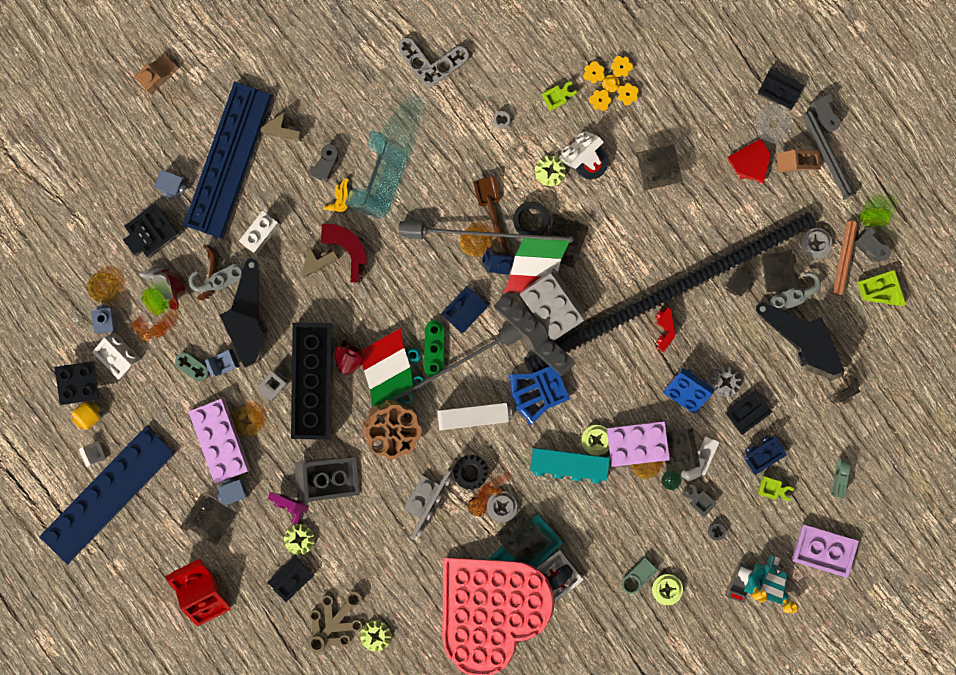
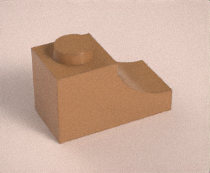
(156, 74)
(798, 161)

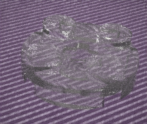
(773, 112)

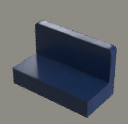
(464, 309)

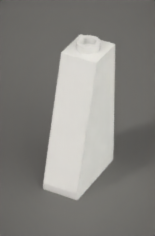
(474, 416)

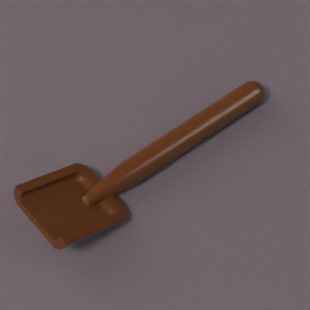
(487, 194)

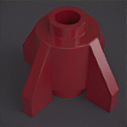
(348, 358)

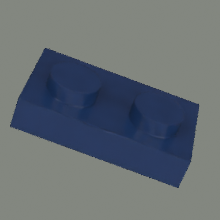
(764, 454)

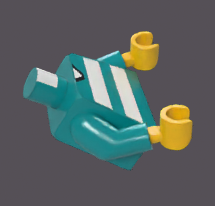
(769, 584)

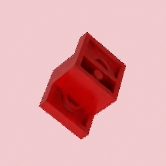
(198, 592)

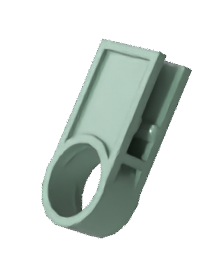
(841, 478)
(642, 572)

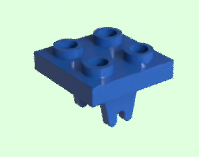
(688, 390)

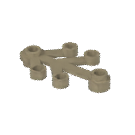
(333, 624)

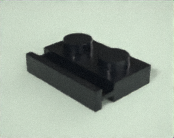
(780, 89)
(748, 412)
(290, 578)

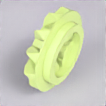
(555, 178)
(587, 440)
(303, 531)
(674, 594)
(384, 634)

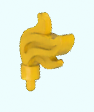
(341, 196)

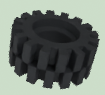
(470, 460)

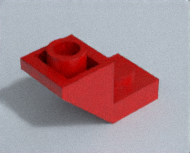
(665, 322)

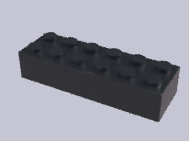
(312, 381)

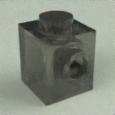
(739, 282)

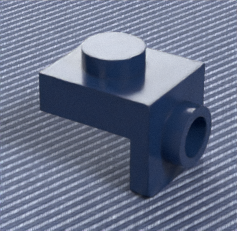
(497, 262)

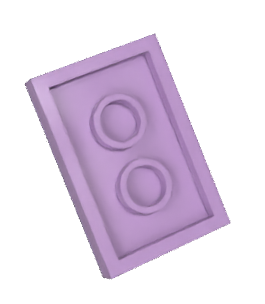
(638, 443)
(825, 550)

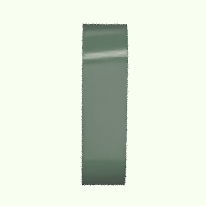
(194, 363)

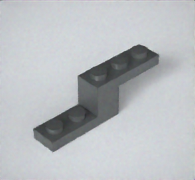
(534, 334)

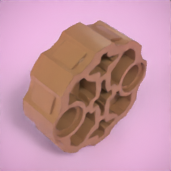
(373, 432)

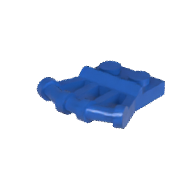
(550, 387)

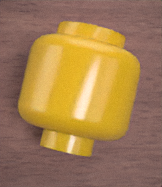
(86, 415)

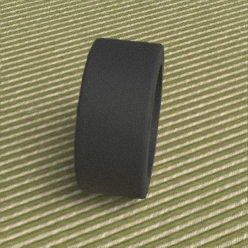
(531, 205)

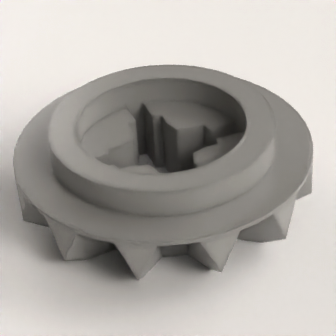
(822, 236)
(716, 381)
(501, 516)

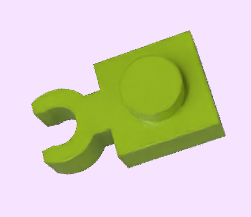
(556, 97)
(772, 488)

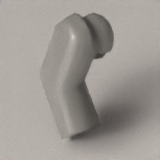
(693, 473)

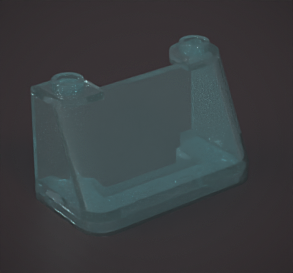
(384, 179)

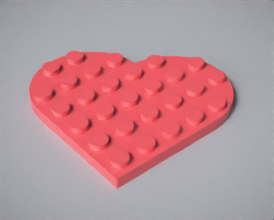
(490, 609)

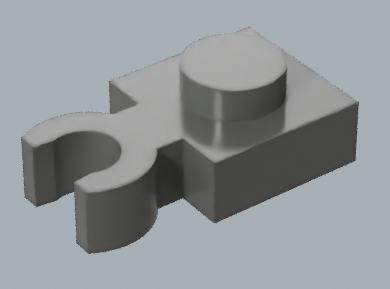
(700, 502)

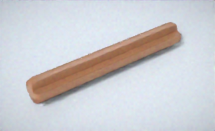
(845, 257)

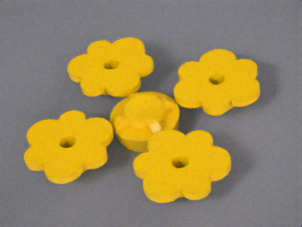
(610, 83)

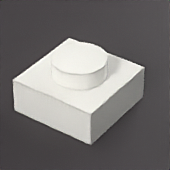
(92, 454)

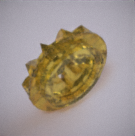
(468, 248)
(94, 286)
(254, 416)
(646, 473)

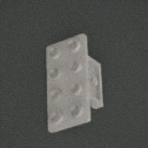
(423, 498)

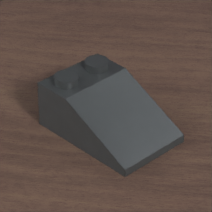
(326, 478)

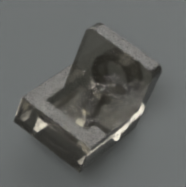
(846, 395)

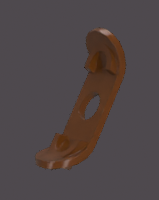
(213, 269)

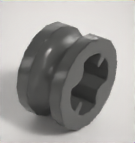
(721, 528)

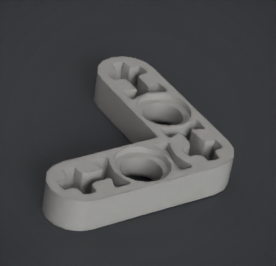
(427, 68)

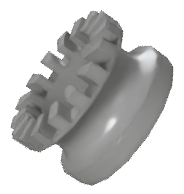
(501, 125)

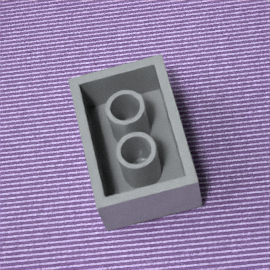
(553, 304)

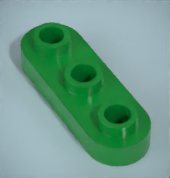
(434, 339)

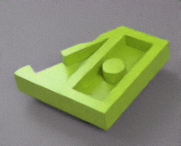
(882, 289)

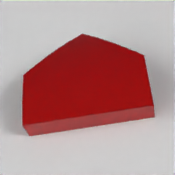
(751, 161)

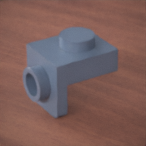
(222, 363)

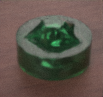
(671, 480)

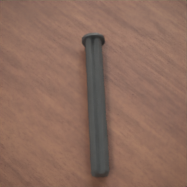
(828, 154)

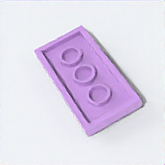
(219, 440)

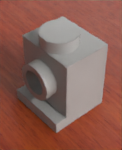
(266, 388)

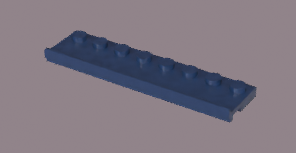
(228, 160)
(107, 495)

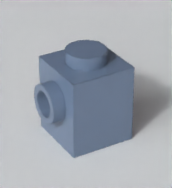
(170, 184)
(104, 319)
(231, 491)

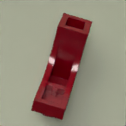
(338, 235)

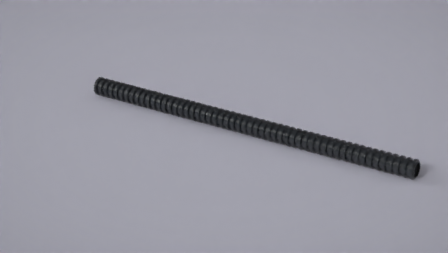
(679, 286)

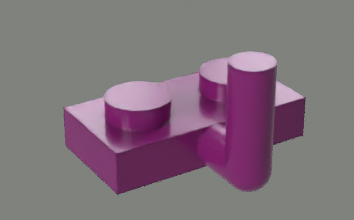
(294, 506)

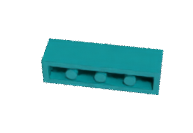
(569, 464)

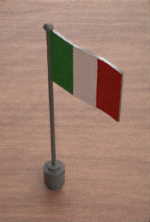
(533, 259)
(390, 371)

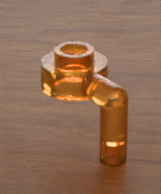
(156, 331)
(477, 505)

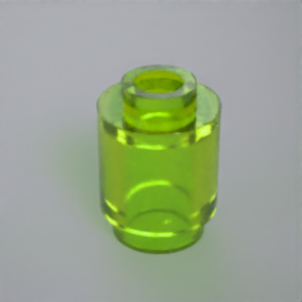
(875, 216)
(154, 301)

